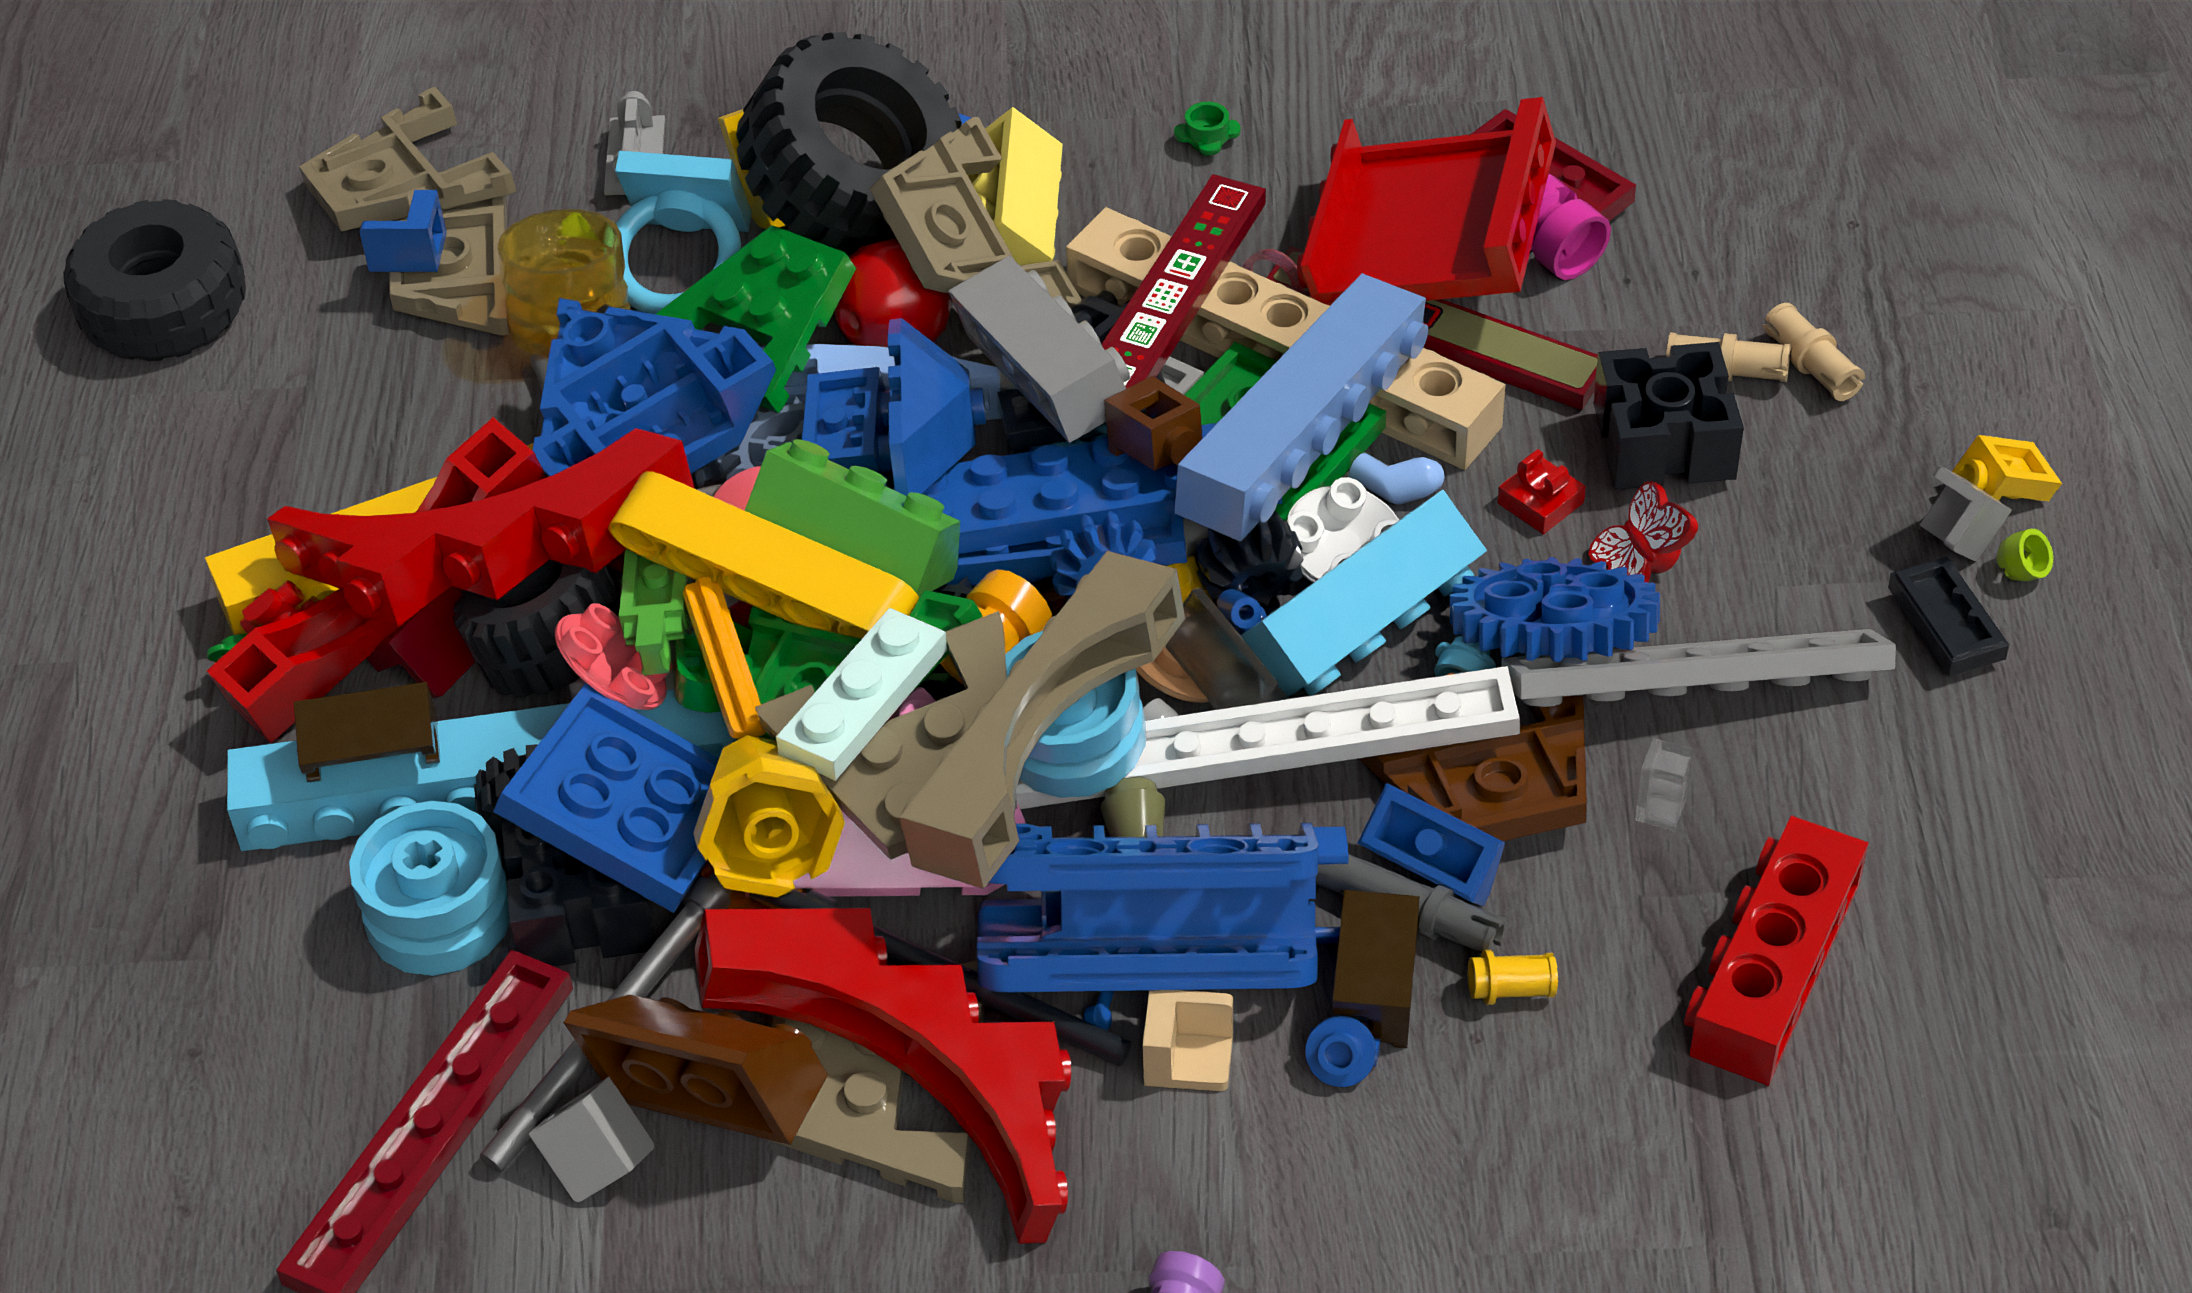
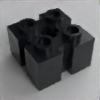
(1667, 415)
(568, 905)

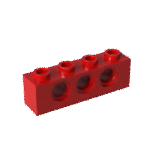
(1776, 950)

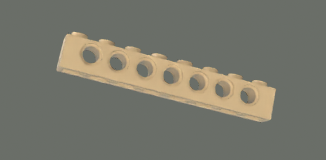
(1429, 404)

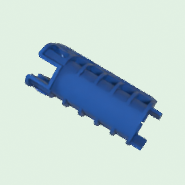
(1157, 911)

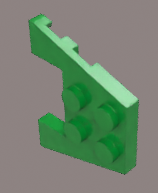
(776, 293)
(795, 656)

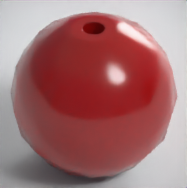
(885, 290)

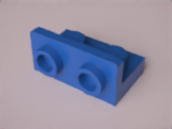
(849, 417)

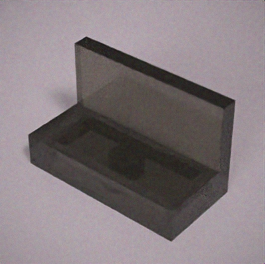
(1220, 658)

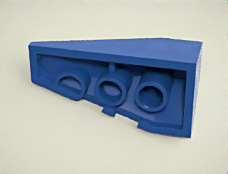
(929, 409)

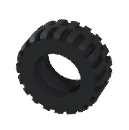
(852, 86)

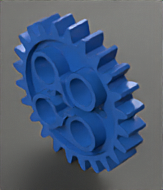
(1554, 609)

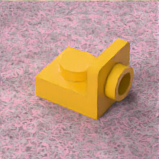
(2008, 469)

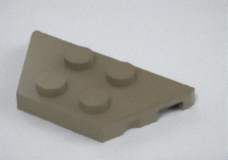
(468, 279)

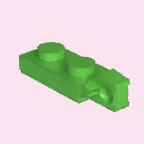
(652, 610)

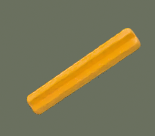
(723, 657)

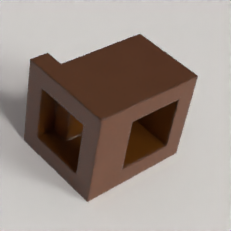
(1160, 436)

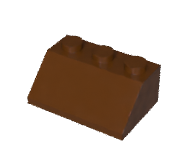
(702, 1064)

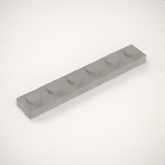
(1722, 664)

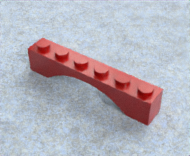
(325, 642)

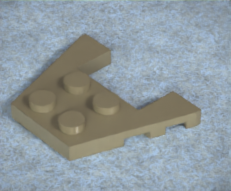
(379, 173)
(943, 218)
(911, 745)
(860, 1113)

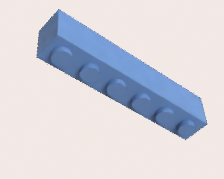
(1300, 407)

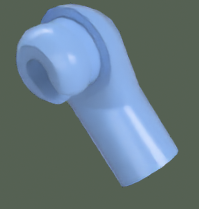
(1398, 482)

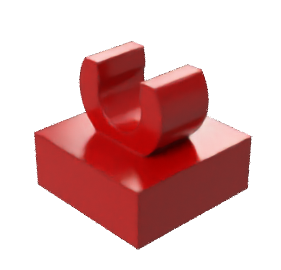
(1541, 493)

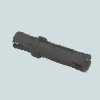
(1438, 909)

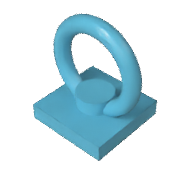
(682, 196)

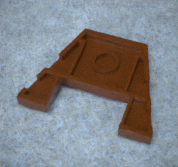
(1506, 782)

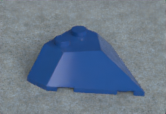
(646, 375)

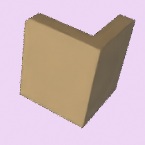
(1188, 1040)

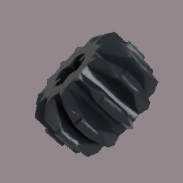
(1256, 566)

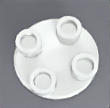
(1336, 524)

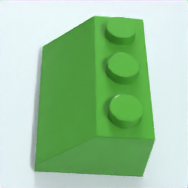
(857, 514)

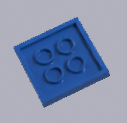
(616, 796)

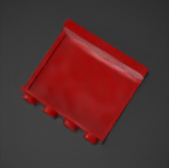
(1431, 211)

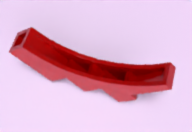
(487, 546)
(836, 976)

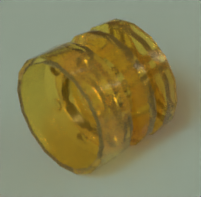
(556, 257)

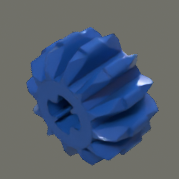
(1085, 549)

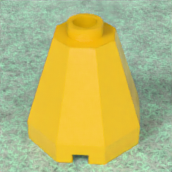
(766, 820)

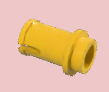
(1511, 976)

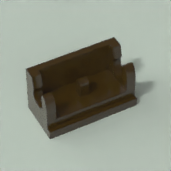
(365, 727)
(1377, 962)

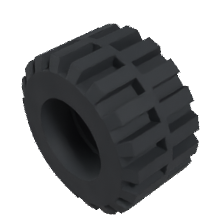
(516, 633)

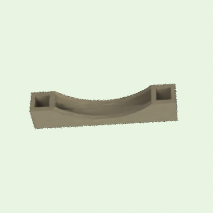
(1111, 624)

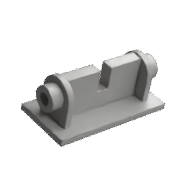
(632, 131)

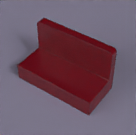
(428, 646)

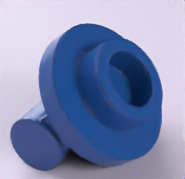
(1341, 1051)

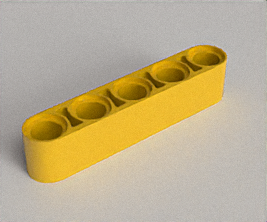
(755, 559)

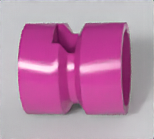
(1568, 232)

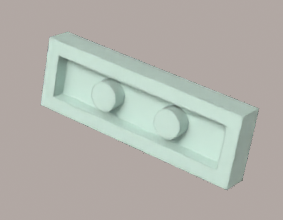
(862, 693)

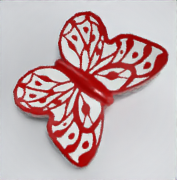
(1649, 538)

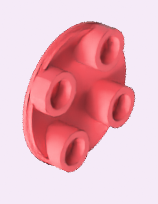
(599, 656)

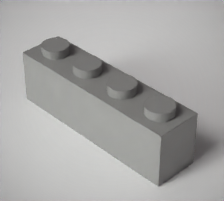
(1040, 346)

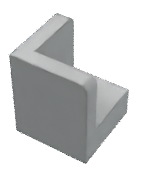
(1964, 515)
(592, 1140)

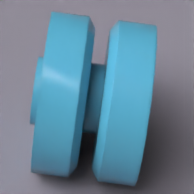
(1090, 741)
(430, 887)

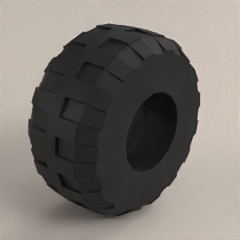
(154, 280)

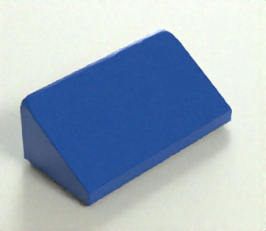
(1433, 844)

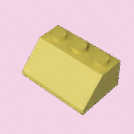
(1023, 187)

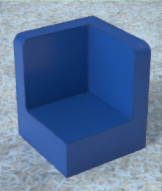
(408, 244)

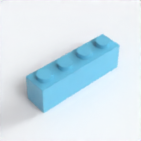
(1364, 595)

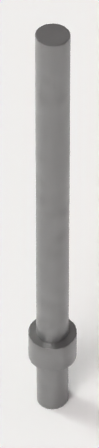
(639, 982)

